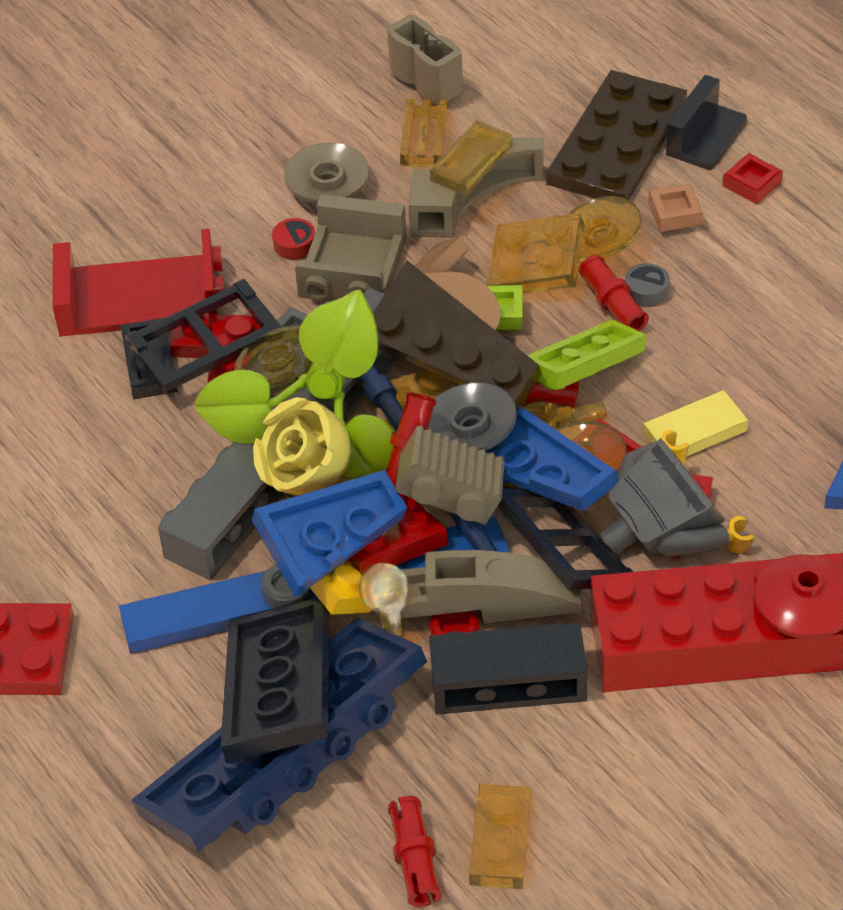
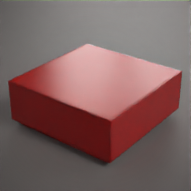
(752, 178)

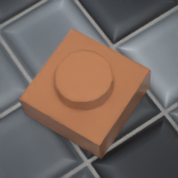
(675, 207)

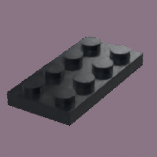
(276, 680)

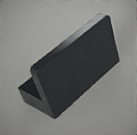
(702, 128)

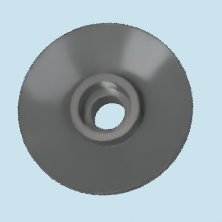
(474, 414)

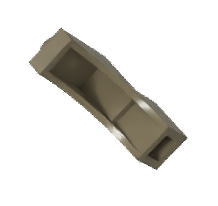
(437, 209)

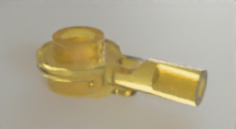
(564, 415)
(384, 590)

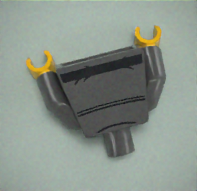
(667, 506)

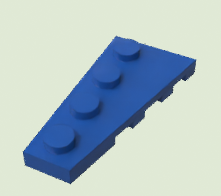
(552, 464)

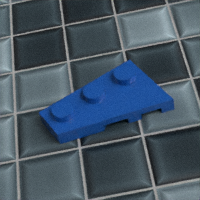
(327, 526)

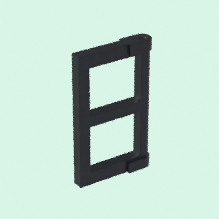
(191, 315)
(546, 539)

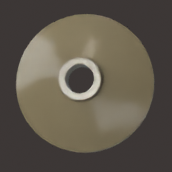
(326, 170)

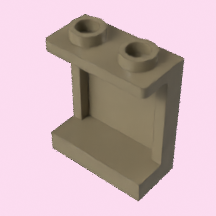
(352, 248)

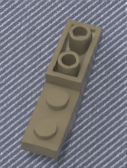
(495, 582)

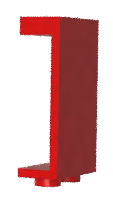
(130, 292)

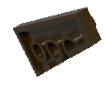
(446, 338)

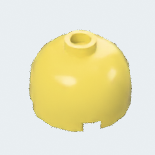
(302, 448)

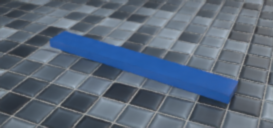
(211, 606)

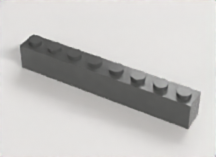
(221, 504)

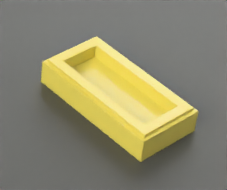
(700, 423)

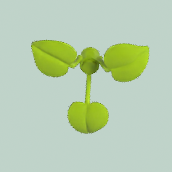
(341, 344)

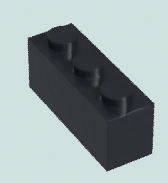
(508, 668)

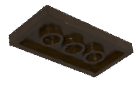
(616, 137)

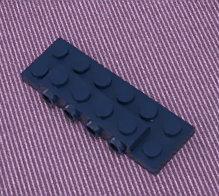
(208, 795)

